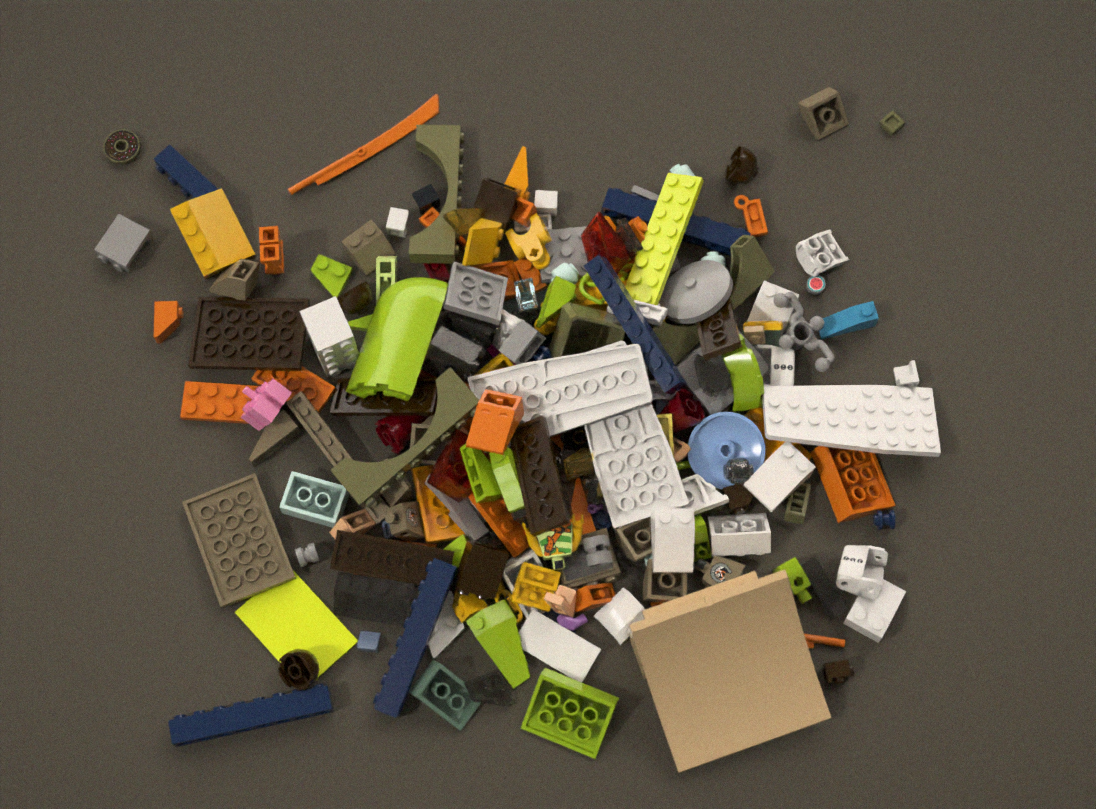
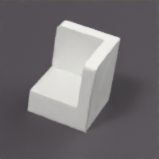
(546, 202)
(397, 222)
(906, 375)

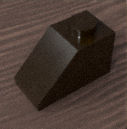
(739, 498)

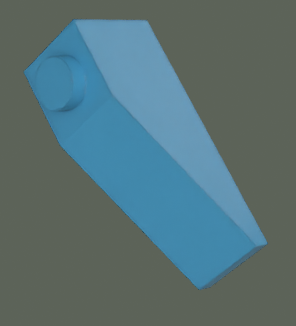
(850, 320)

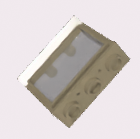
(577, 572)

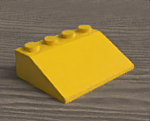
(212, 232)

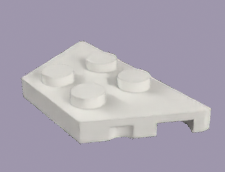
(701, 495)
(446, 628)

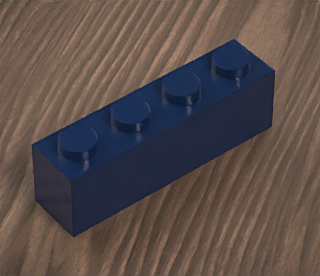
(182, 173)

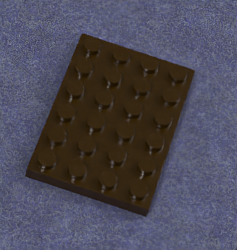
(248, 334)

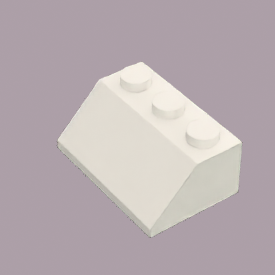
(739, 534)

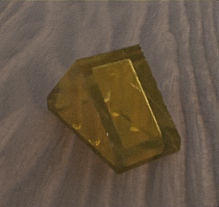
(462, 219)
(579, 463)

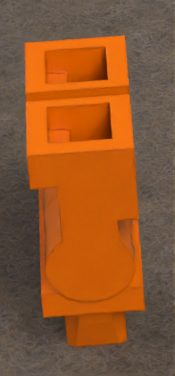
(271, 250)

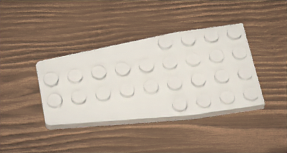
(573, 387)
(854, 418)
(634, 463)

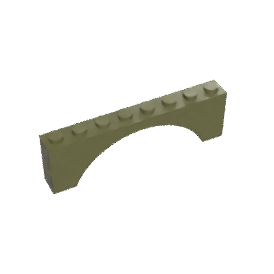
(438, 240)
(748, 271)
(370, 479)

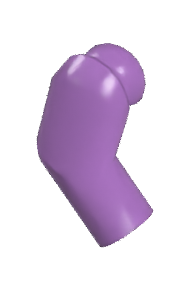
(594, 508)
(571, 623)

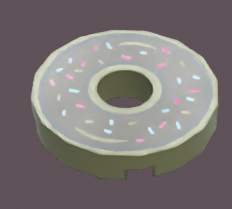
(117, 138)

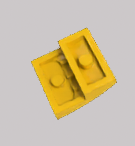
(533, 584)

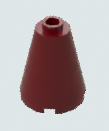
(684, 411)
(397, 430)

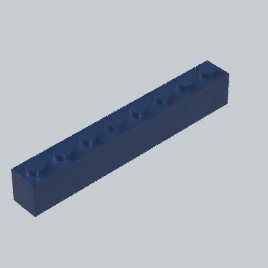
(699, 231)
(635, 324)
(415, 638)
(250, 716)

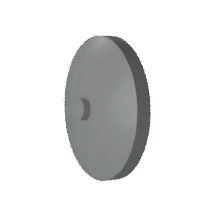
(696, 291)

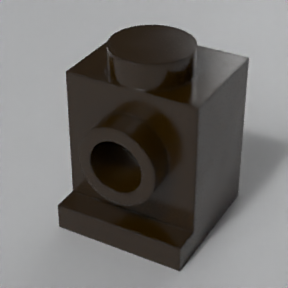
(837, 671)

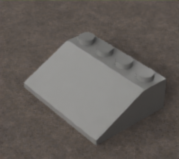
(712, 404)

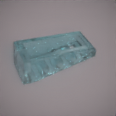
(524, 291)

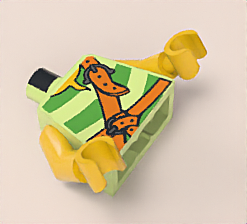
(557, 542)

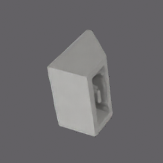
(522, 343)

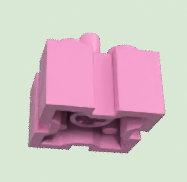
(264, 404)

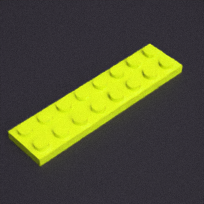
(663, 237)

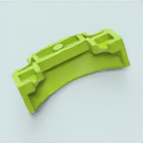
(745, 378)

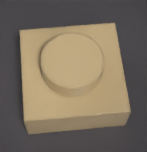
(755, 334)

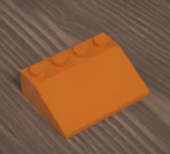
(852, 482)

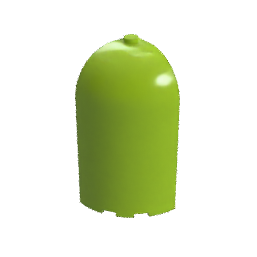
(398, 338)

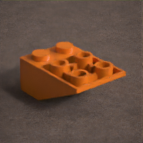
(495, 421)

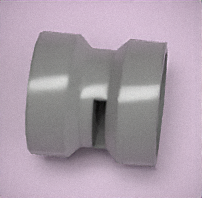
(306, 555)

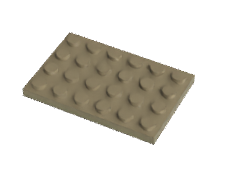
(238, 540)

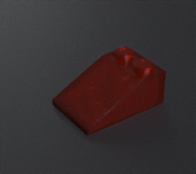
(602, 240)
(449, 470)

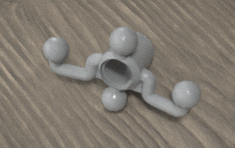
(798, 323)

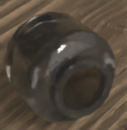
(737, 470)

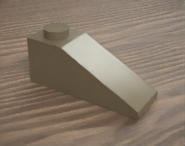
(273, 437)

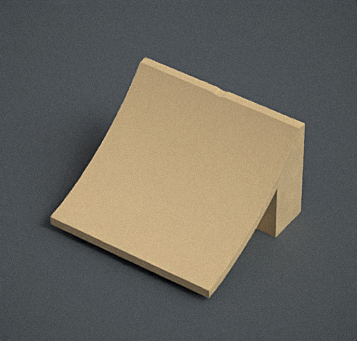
(728, 668)

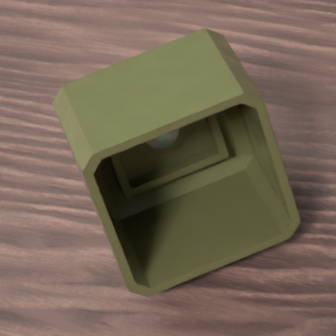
(600, 325)

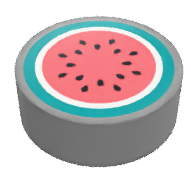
(815, 285)

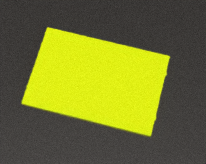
(296, 619)

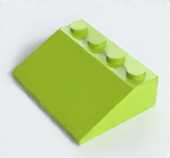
(569, 713)

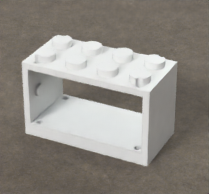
(330, 336)

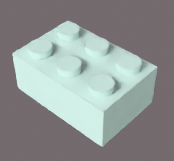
(314, 499)

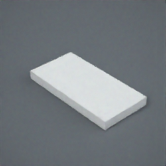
(558, 646)

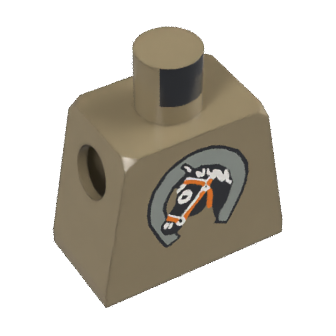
(405, 521)
(719, 570)

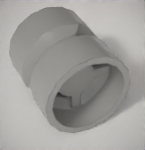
(600, 557)

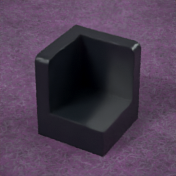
(426, 198)

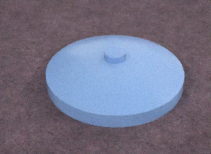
(724, 438)

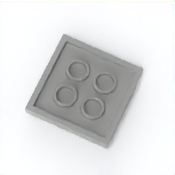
(565, 248)
(475, 293)

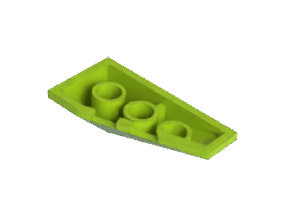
(499, 636)

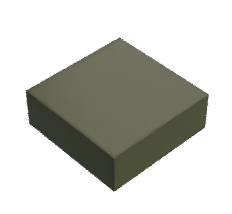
(892, 123)

